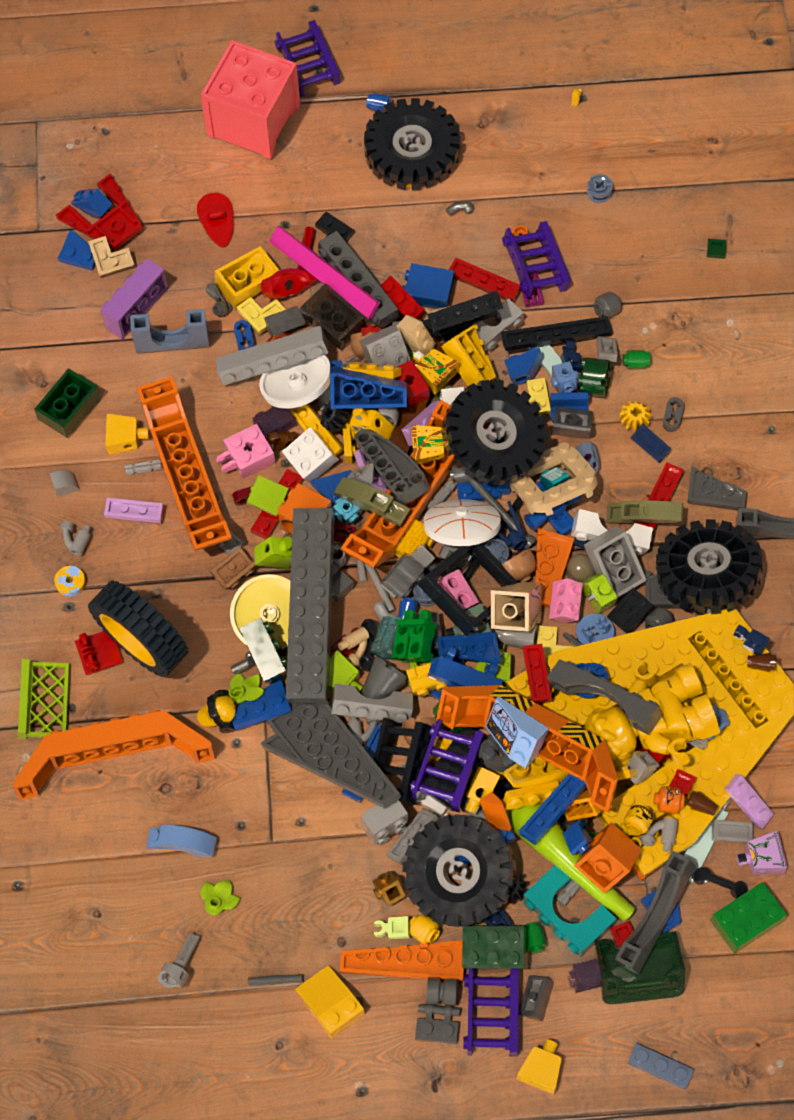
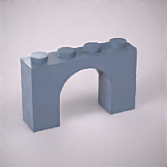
(150, 339)

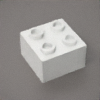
(310, 455)

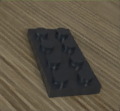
(452, 766)

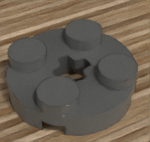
(488, 752)

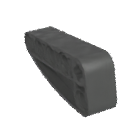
(397, 466)

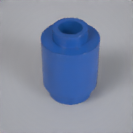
(377, 101)

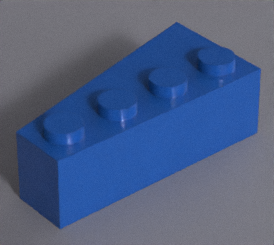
(365, 390)

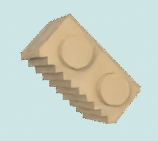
(416, 335)

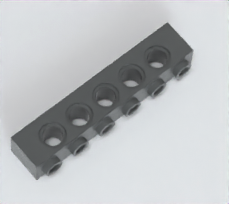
(335, 244)

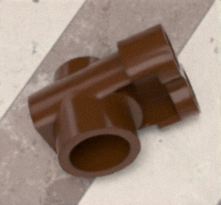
(281, 440)

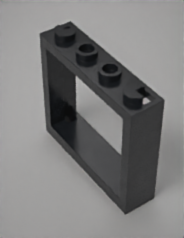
(447, 603)

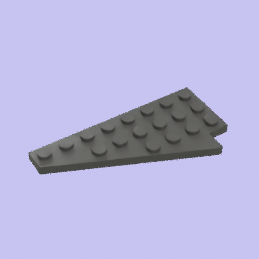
(327, 748)

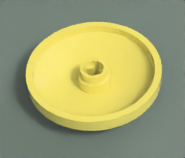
(266, 599)

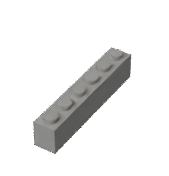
(272, 355)

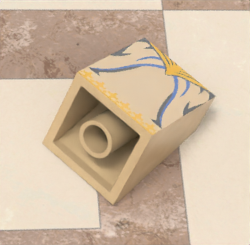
(516, 606)

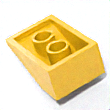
(244, 276)
(330, 1001)

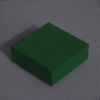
(716, 248)

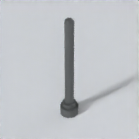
(503, 514)

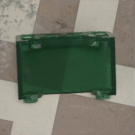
(659, 979)

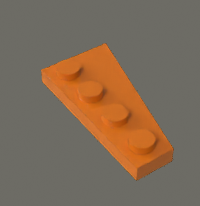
(551, 560)

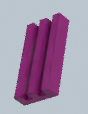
(540, 300)

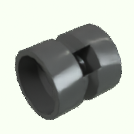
(441, 991)

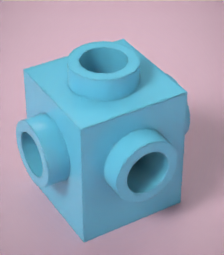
(346, 512)

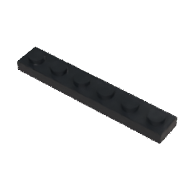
(556, 333)

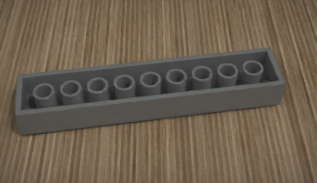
(310, 606)

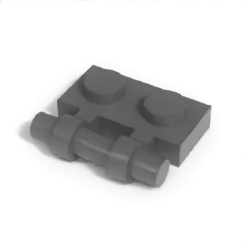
(437, 1030)

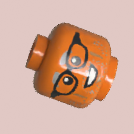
(669, 799)

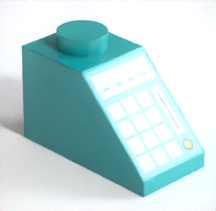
(553, 477)

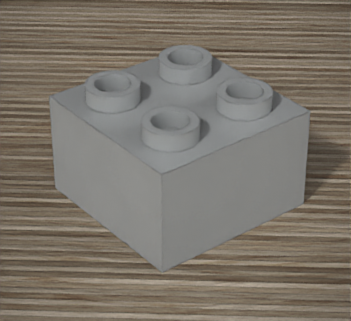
(385, 347)
(383, 823)

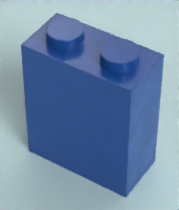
(429, 285)

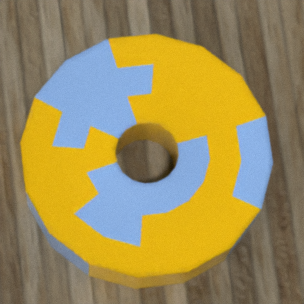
(64, 575)

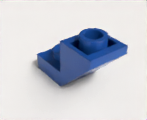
(577, 837)

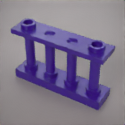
(319, 45)
(548, 248)
(462, 779)
(510, 1002)

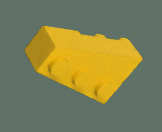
(468, 351)

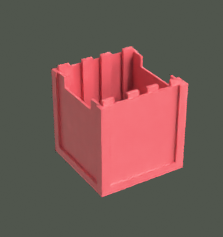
(250, 98)

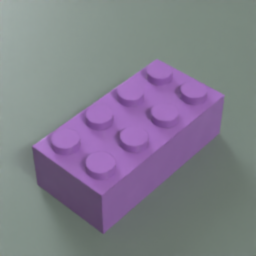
(134, 297)

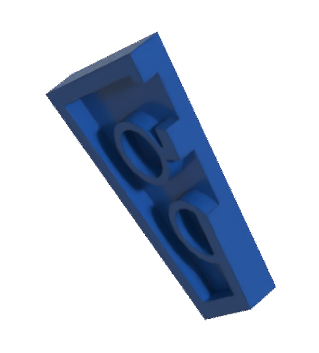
(472, 647)
(269, 705)

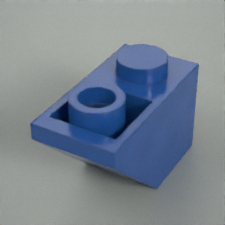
(91, 202)
(524, 366)

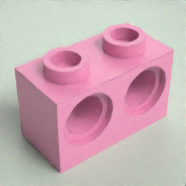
(458, 589)
(565, 601)

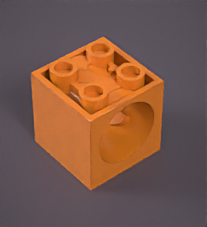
(299, 498)
(608, 858)

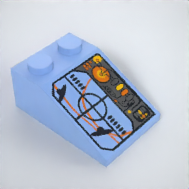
(516, 732)

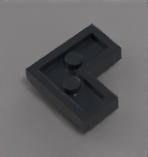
(329, 224)

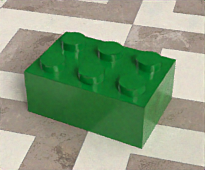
(748, 917)

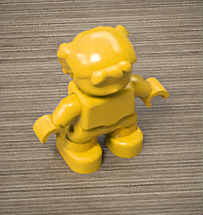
(676, 726)

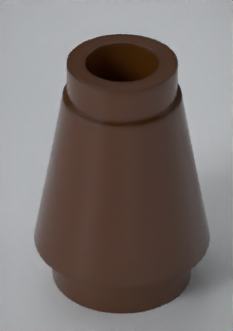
(763, 662)
(700, 803)

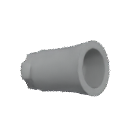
(517, 638)

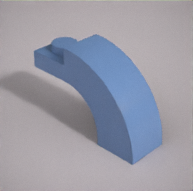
(182, 839)

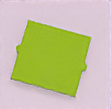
(267, 495)

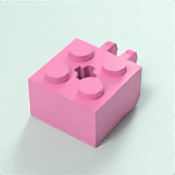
(247, 451)

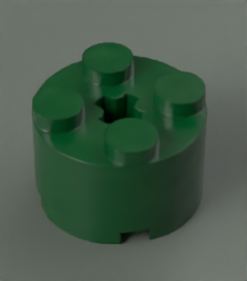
(595, 376)

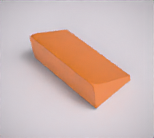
(495, 812)

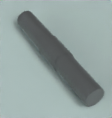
(275, 979)

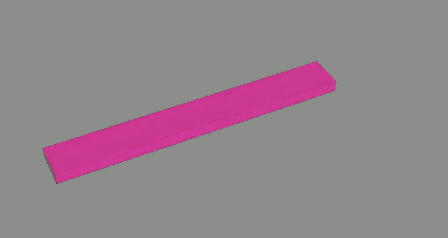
(324, 272)

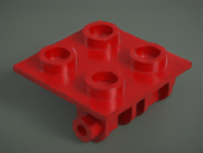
(97, 652)

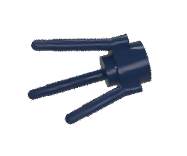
(515, 538)

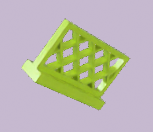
(26, 698)

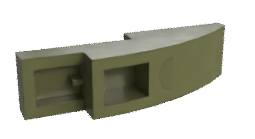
(372, 499)
(645, 511)

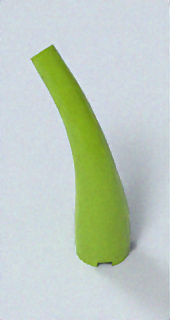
(555, 849)

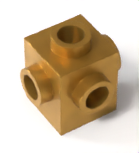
(388, 888)

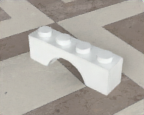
(588, 526)

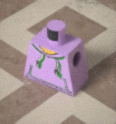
(764, 855)

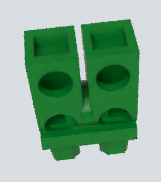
(414, 637)

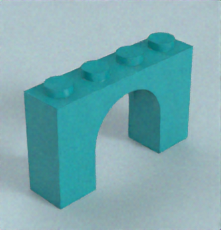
(578, 936)

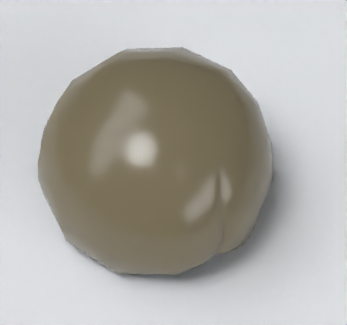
(579, 568)

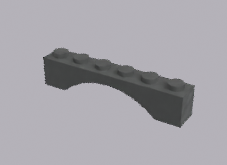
(764, 524)
(572, 680)
(642, 940)

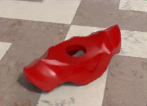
(274, 286)

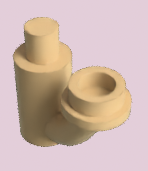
(355, 638)

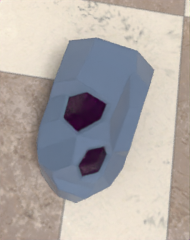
(590, 454)

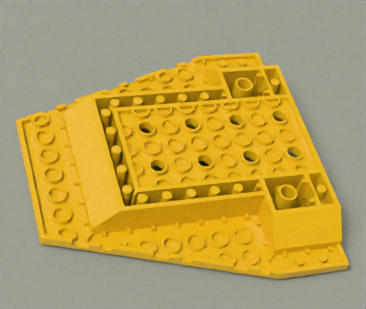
(754, 700)

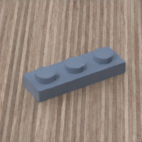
(660, 1066)

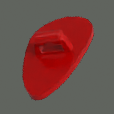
(216, 218)

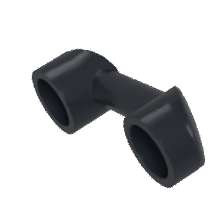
(367, 660)
(702, 875)

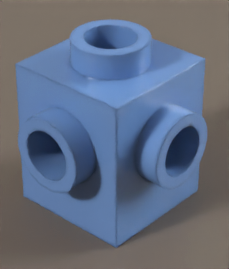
(564, 377)

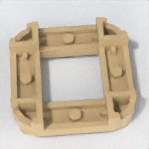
(567, 457)

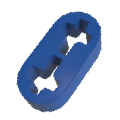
(247, 336)

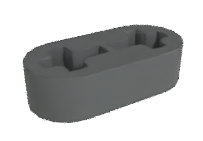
(676, 415)

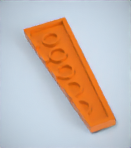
(415, 961)

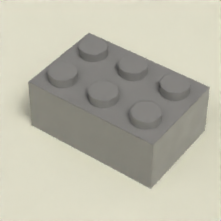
(615, 558)

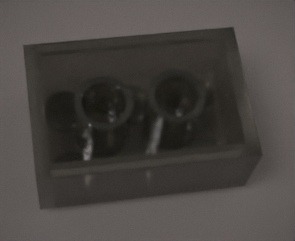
(334, 315)

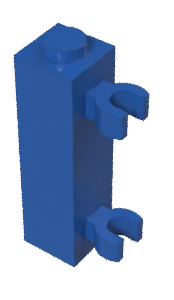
(456, 674)

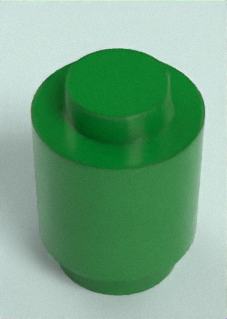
(636, 359)
(536, 938)

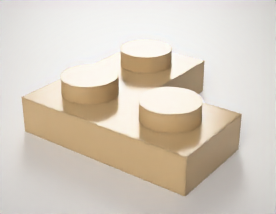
(109, 262)

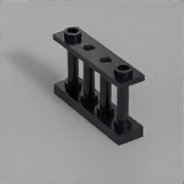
(463, 314)
(416, 754)

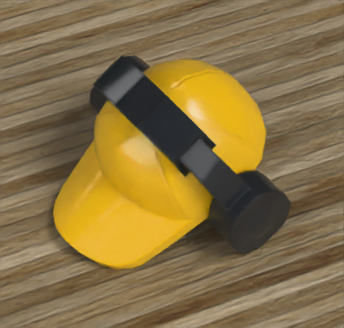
(218, 711)

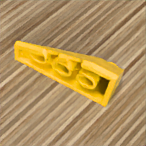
(536, 773)

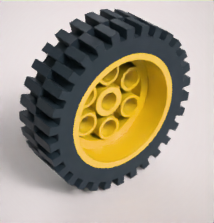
(138, 628)

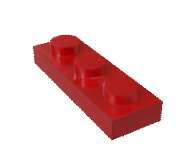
(402, 299)
(537, 673)

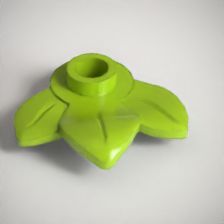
(247, 689)
(218, 894)

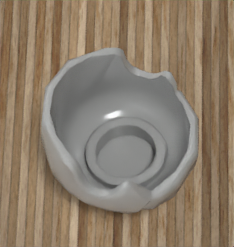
(390, 414)

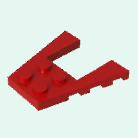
(117, 225)

